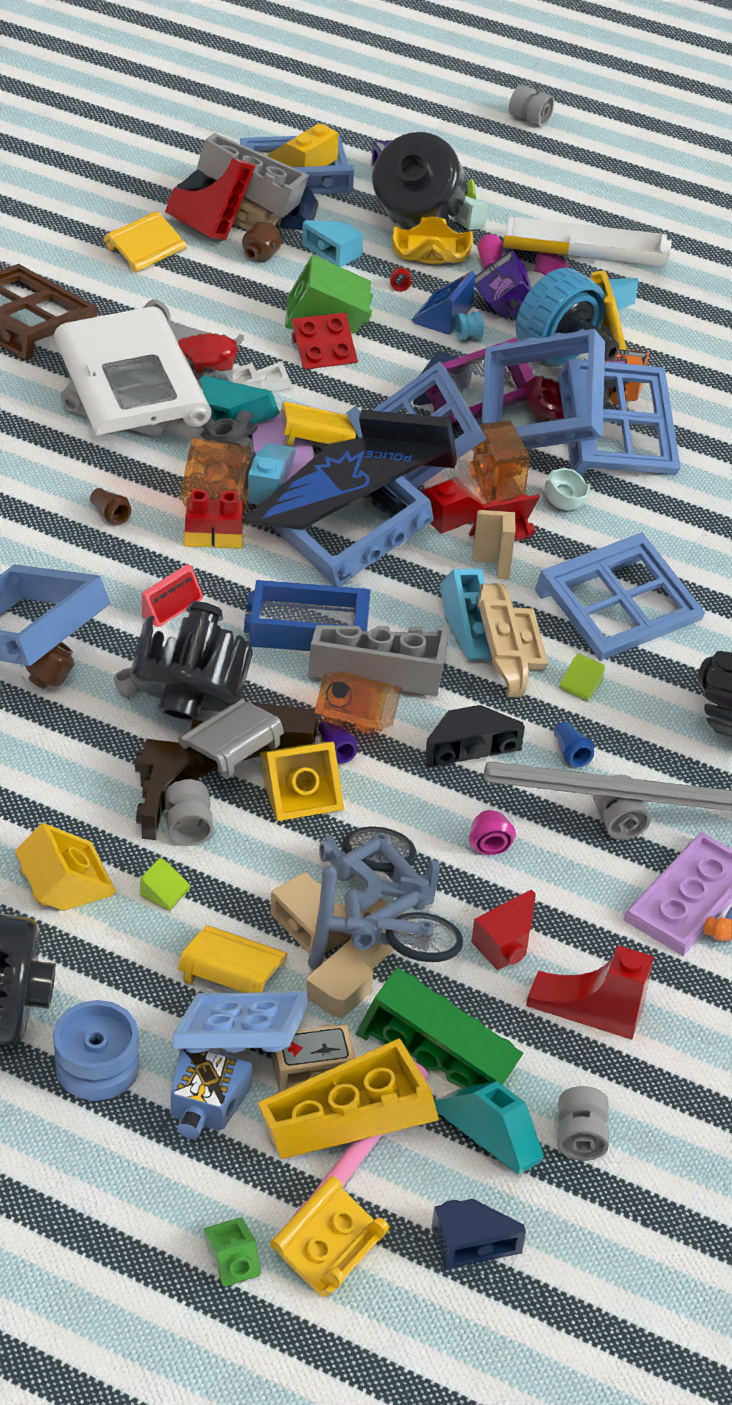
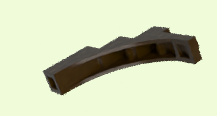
(169, 762)

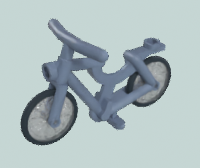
(413, 934)

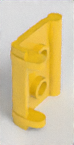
(145, 241)
(611, 315)
(315, 424)
(230, 960)
(328, 1237)

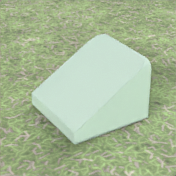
(472, 214)

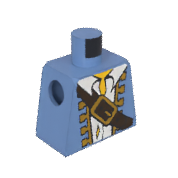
(208, 1090)

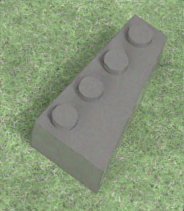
(272, 182)

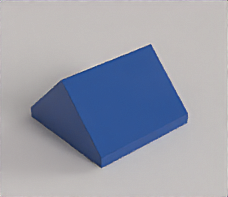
(442, 306)

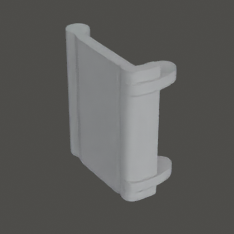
(234, 735)

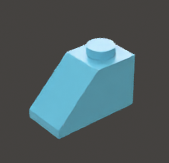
(333, 241)

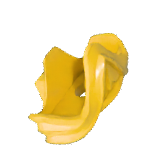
(432, 242)

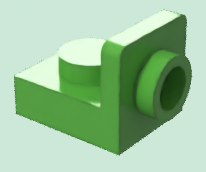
(233, 1251)

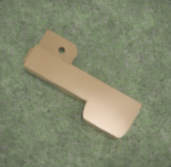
(347, 975)

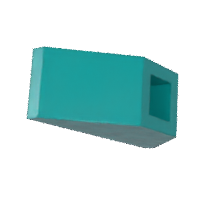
(230, 398)
(495, 1122)

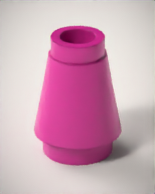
(490, 249)

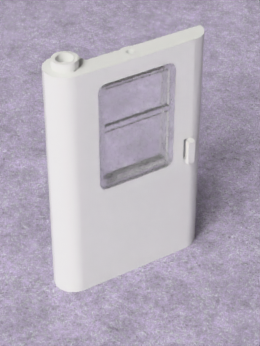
(135, 369)

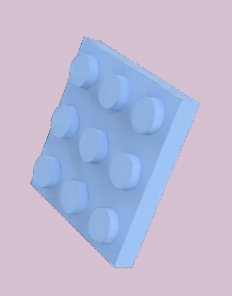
(240, 1021)

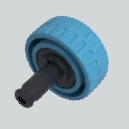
(564, 304)

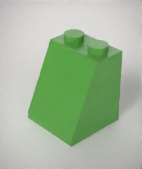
(329, 290)

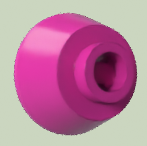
(548, 262)
(491, 833)

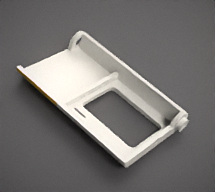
(587, 241)

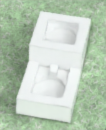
(270, 378)

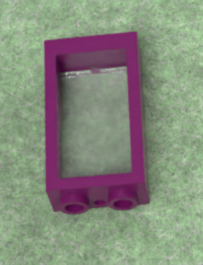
(468, 377)

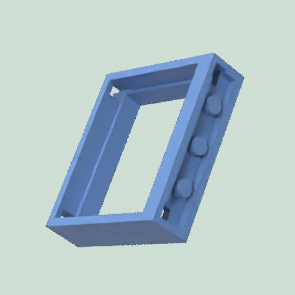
(545, 348)
(374, 544)
(76, 599)

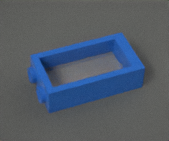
(288, 612)

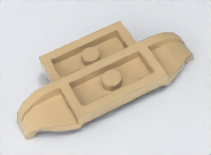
(511, 637)

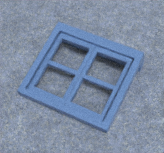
(329, 179)
(574, 400)
(455, 405)
(601, 563)

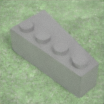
(398, 658)

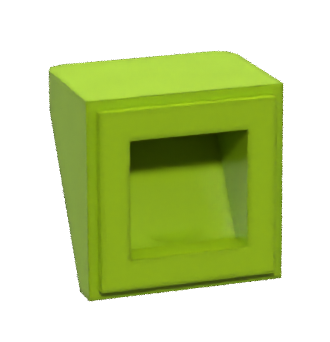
(583, 677)
(163, 885)

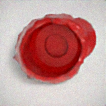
(209, 351)

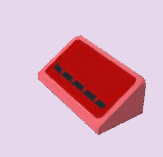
(171, 596)

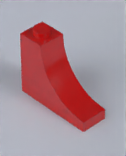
(216, 206)
(601, 999)

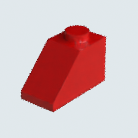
(505, 931)

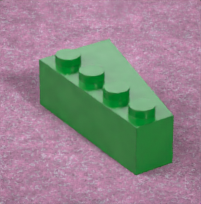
(438, 1033)

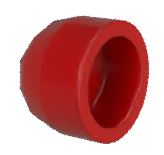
(405, 281)

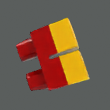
(221, 513)

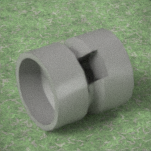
(531, 106)
(188, 812)
(621, 816)
(583, 1123)

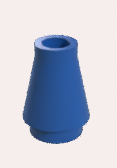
(574, 746)

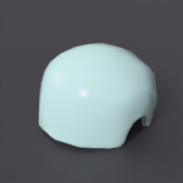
(566, 489)

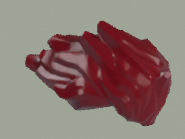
(544, 398)

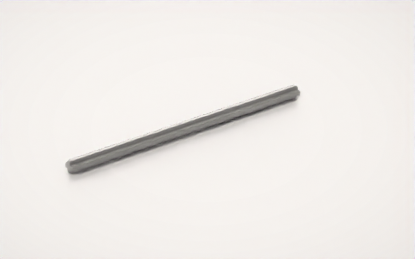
(608, 786)

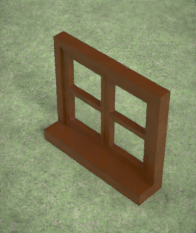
(19, 337)

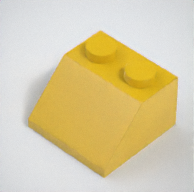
(311, 148)
(302, 780)
(63, 869)

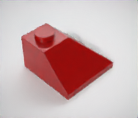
(452, 504)

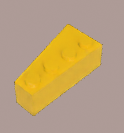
(350, 1103)

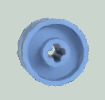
(96, 1050)

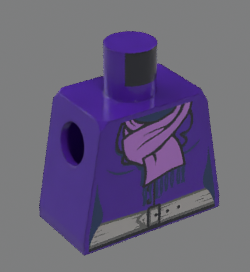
(504, 284)

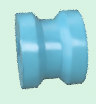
(469, 326)

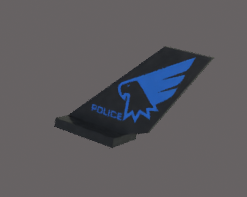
(356, 467)

